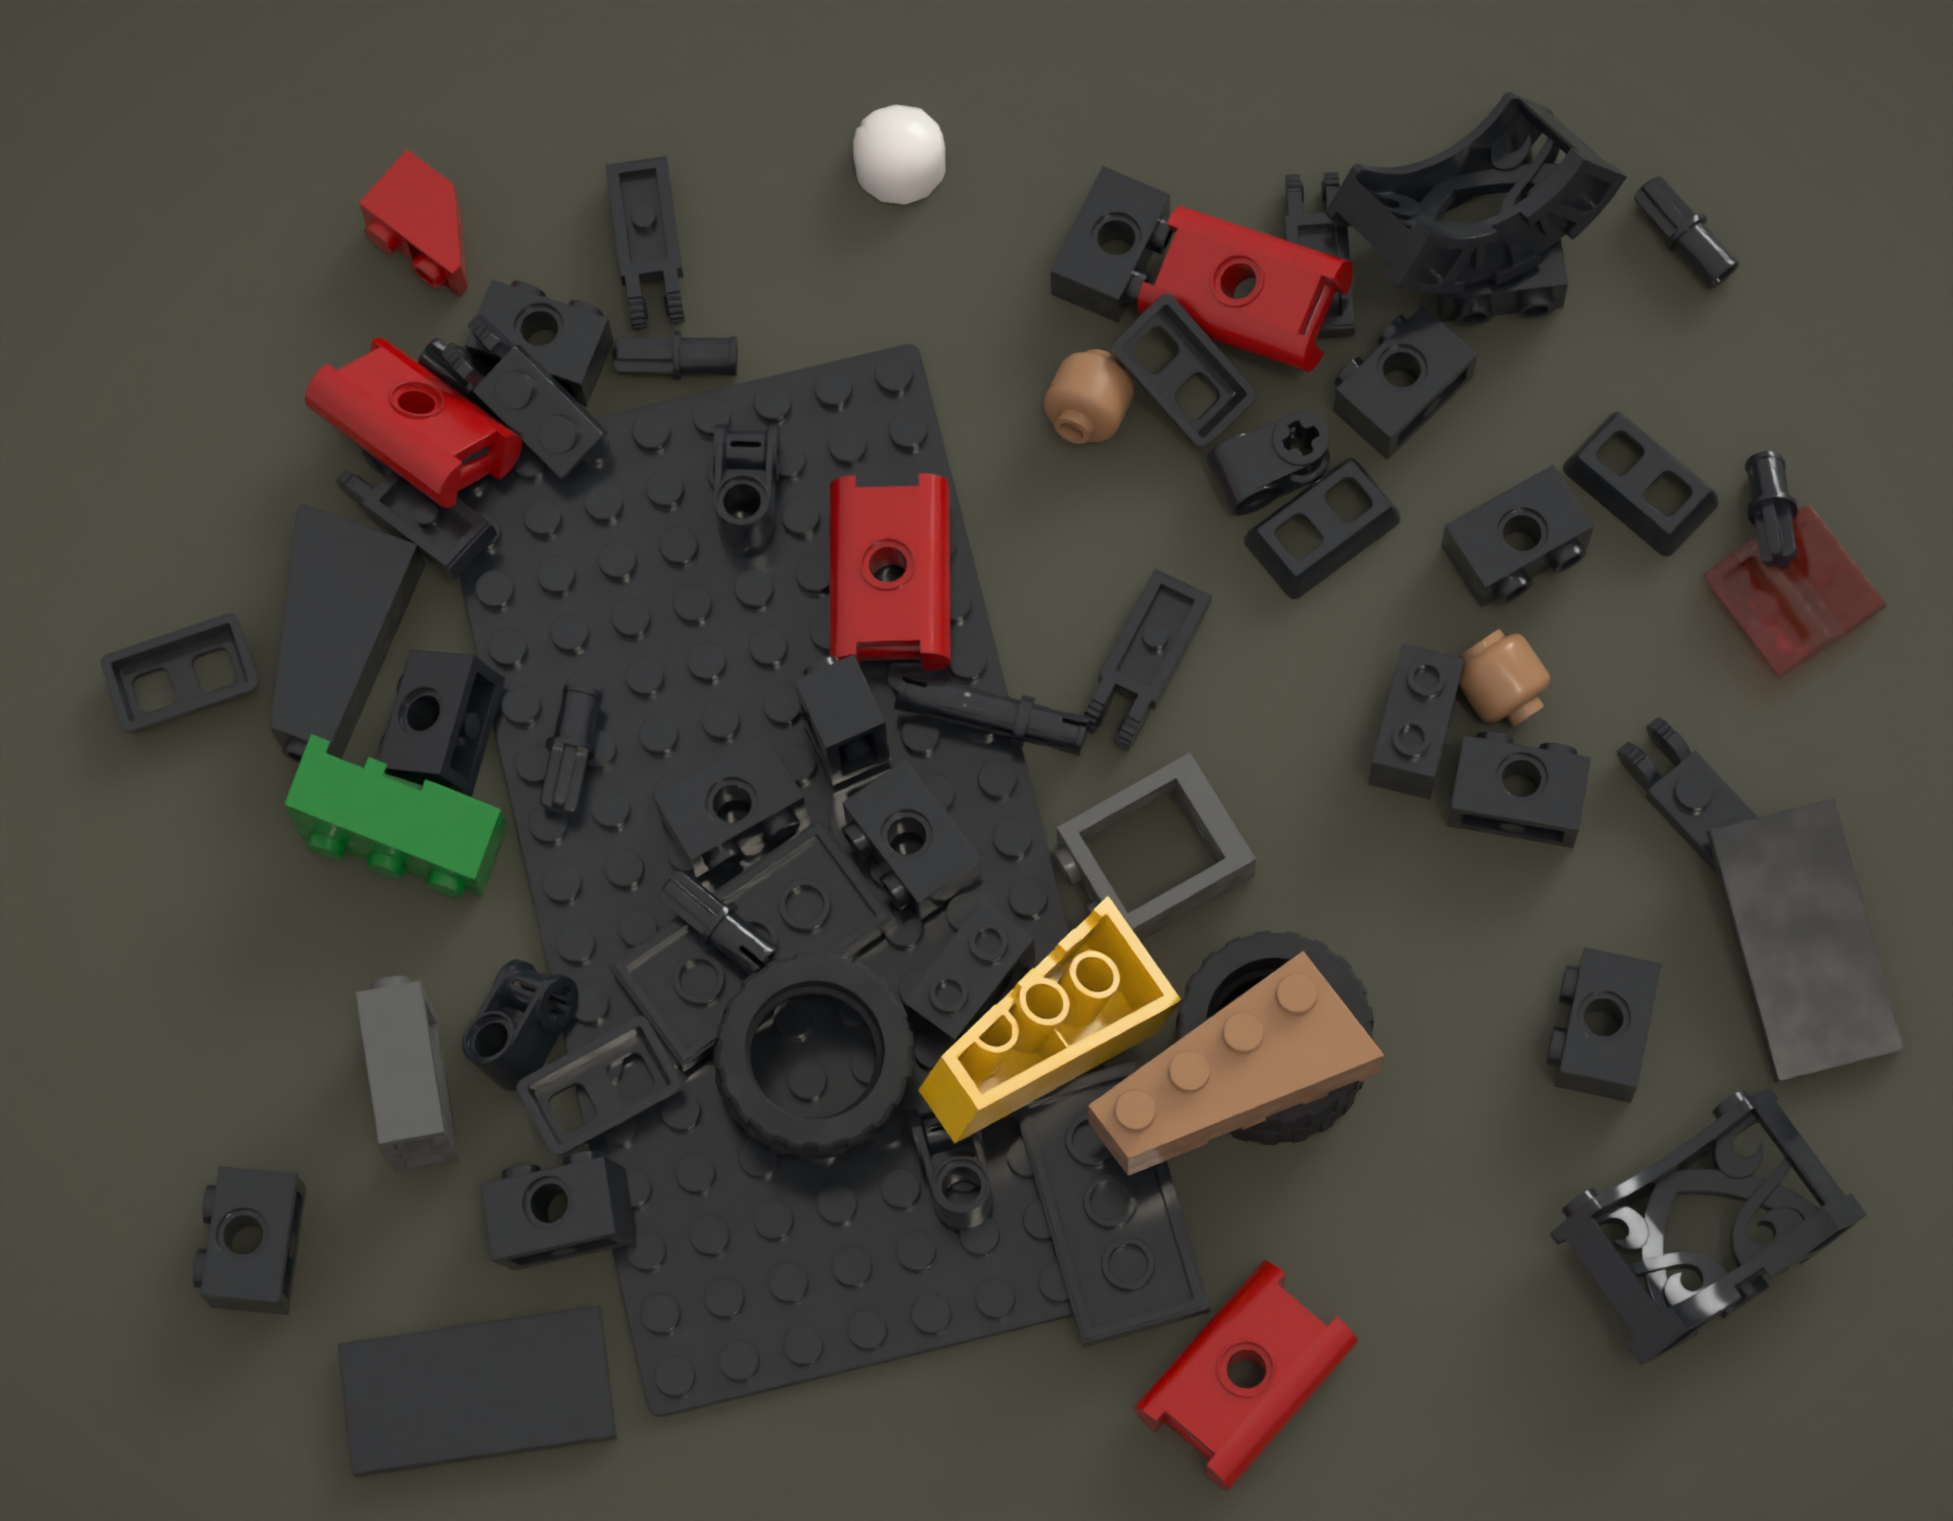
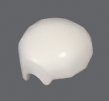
(899, 154)

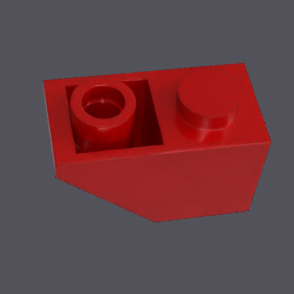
(421, 218)

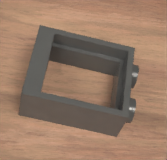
(1185, 779)
(407, 1074)

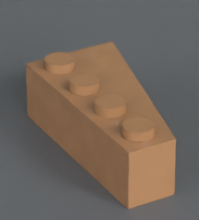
(1253, 1058)

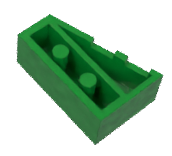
(394, 822)

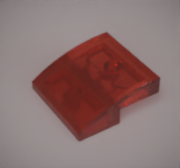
(1798, 608)

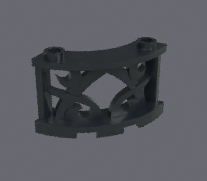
(1545, 200)
(1667, 1311)

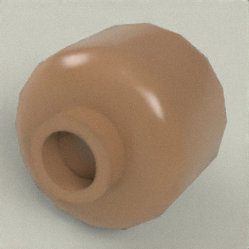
(1089, 395)
(1503, 678)

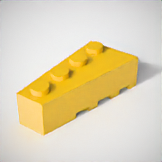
(1058, 1022)

